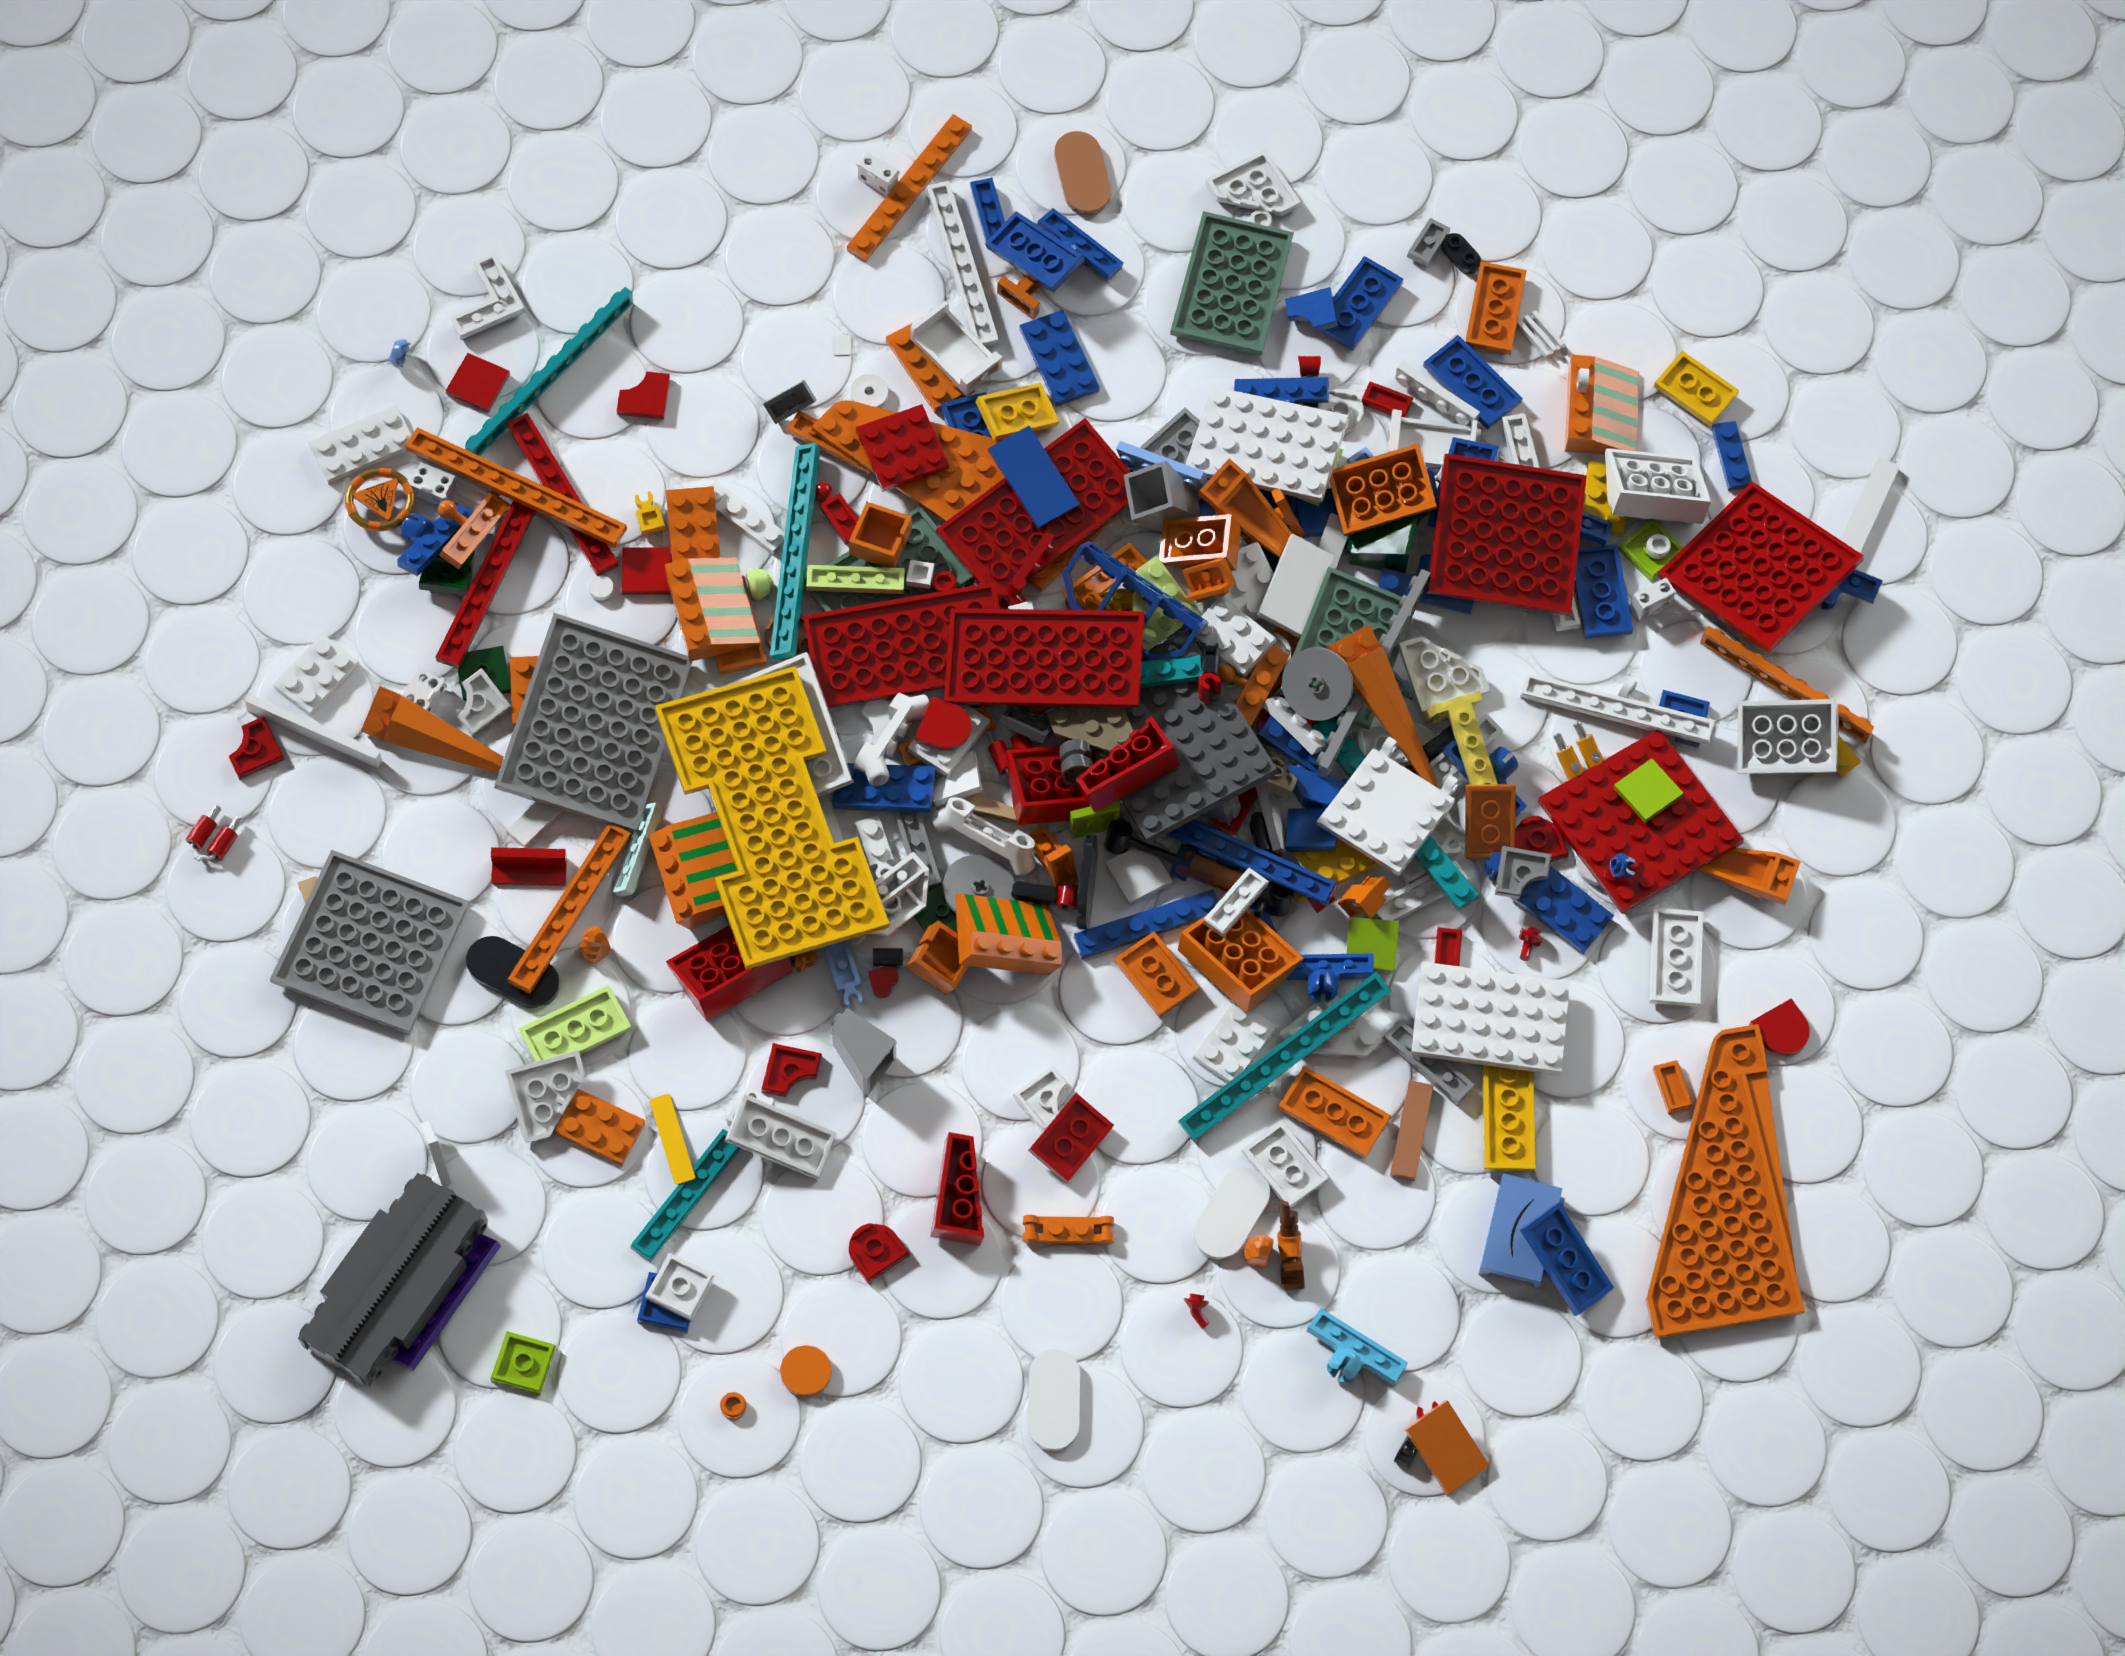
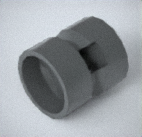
(1075, 760)

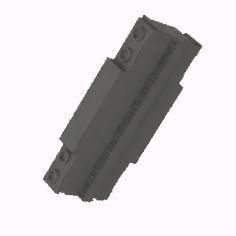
(393, 1279)

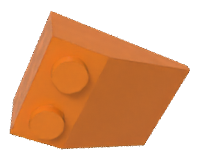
(1200, 540)

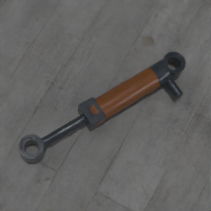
(1189, 864)

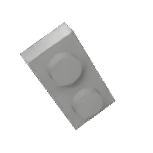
(1428, 242)

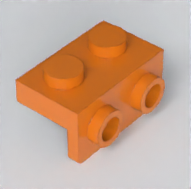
(1208, 580)

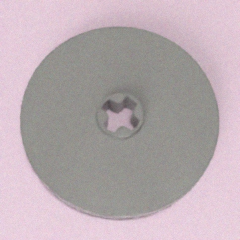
(1309, 700)
(977, 871)

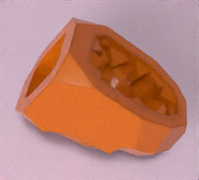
(594, 945)
(1258, 1251)

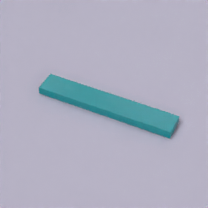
(684, 1198)

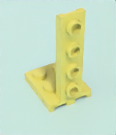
(1467, 735)

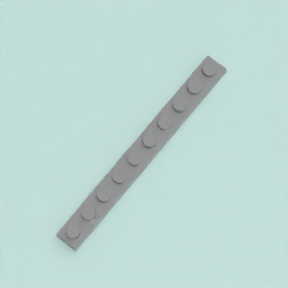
(1388, 641)

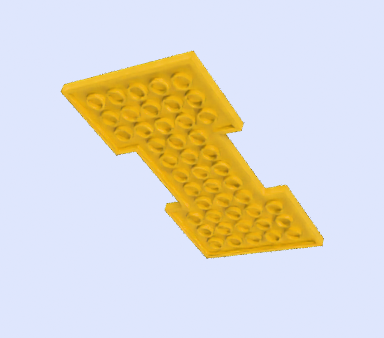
(791, 878)

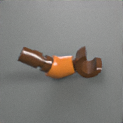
(1290, 1249)

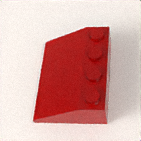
(1038, 786)
(716, 975)

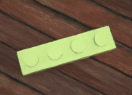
(855, 579)

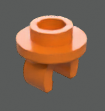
(803, 960)

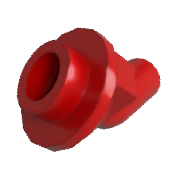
(1530, 936)
(1196, 1303)

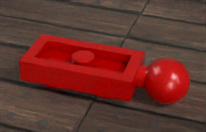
(836, 511)

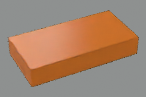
(1672, 1087)

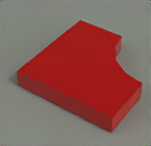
(647, 398)
(256, 750)
(787, 1067)

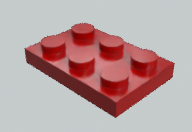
(1071, 1137)

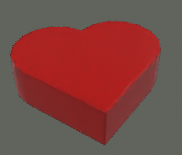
(883, 980)

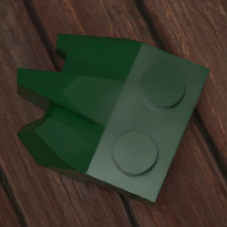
(445, 578)

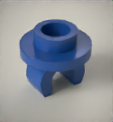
(1619, 866)

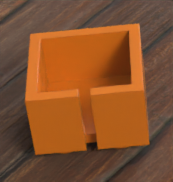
(880, 535)
(938, 958)

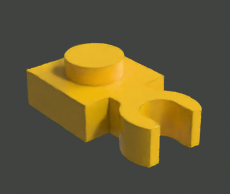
(649, 516)

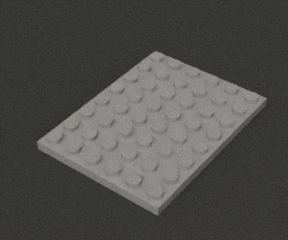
(591, 723)

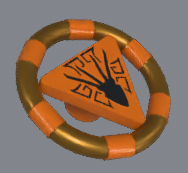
(379, 499)

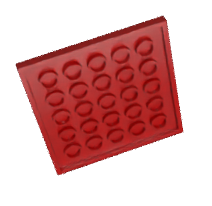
(1507, 534)
(1761, 567)
(1664, 848)

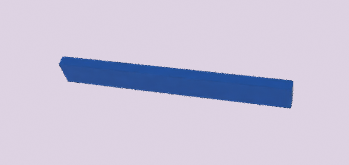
(1262, 862)

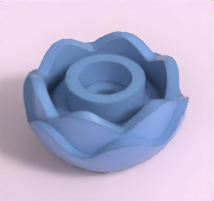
(398, 352)

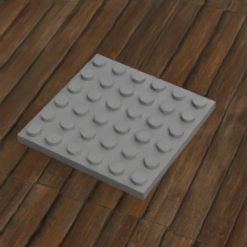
(370, 942)

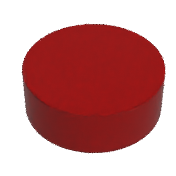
(943, 581)

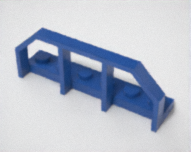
(1134, 582)

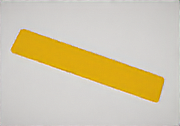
(672, 1139)

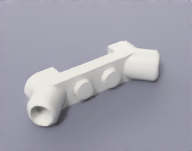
(872, 757)
(1015, 847)

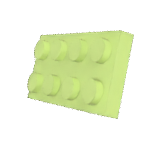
(576, 1026)

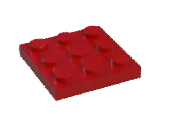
(902, 447)

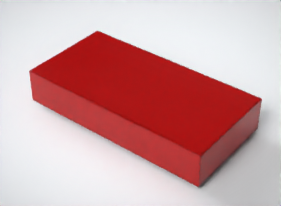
(1386, 399)
(1448, 946)

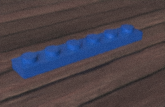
(1138, 926)

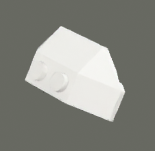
(903, 892)

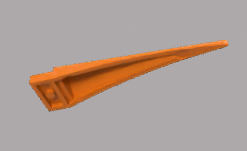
(1236, 494)
(1380, 692)
(409, 725)
(1756, 872)

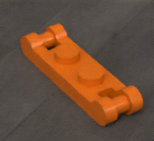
(1068, 1230)

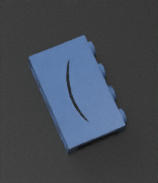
(1505, 1246)

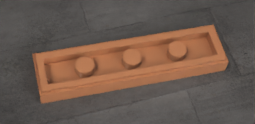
(1411, 1130)

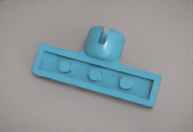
(1354, 1350)

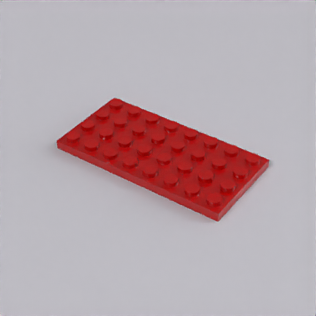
(998, 535)
(888, 644)
(1044, 657)

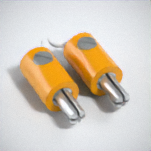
(1568, 757)

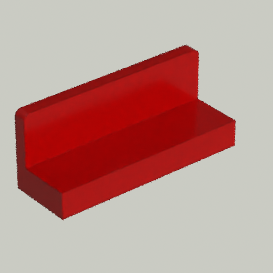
(528, 866)

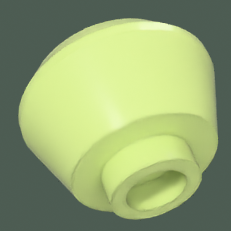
(759, 583)

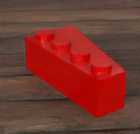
(1129, 766)
(957, 1198)

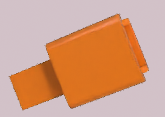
(1366, 897)

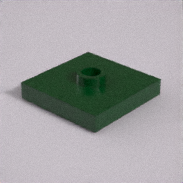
(492, 662)
(936, 910)

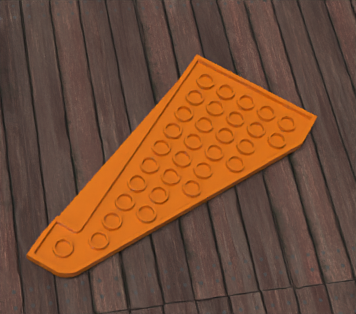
(945, 492)
(1727, 1223)

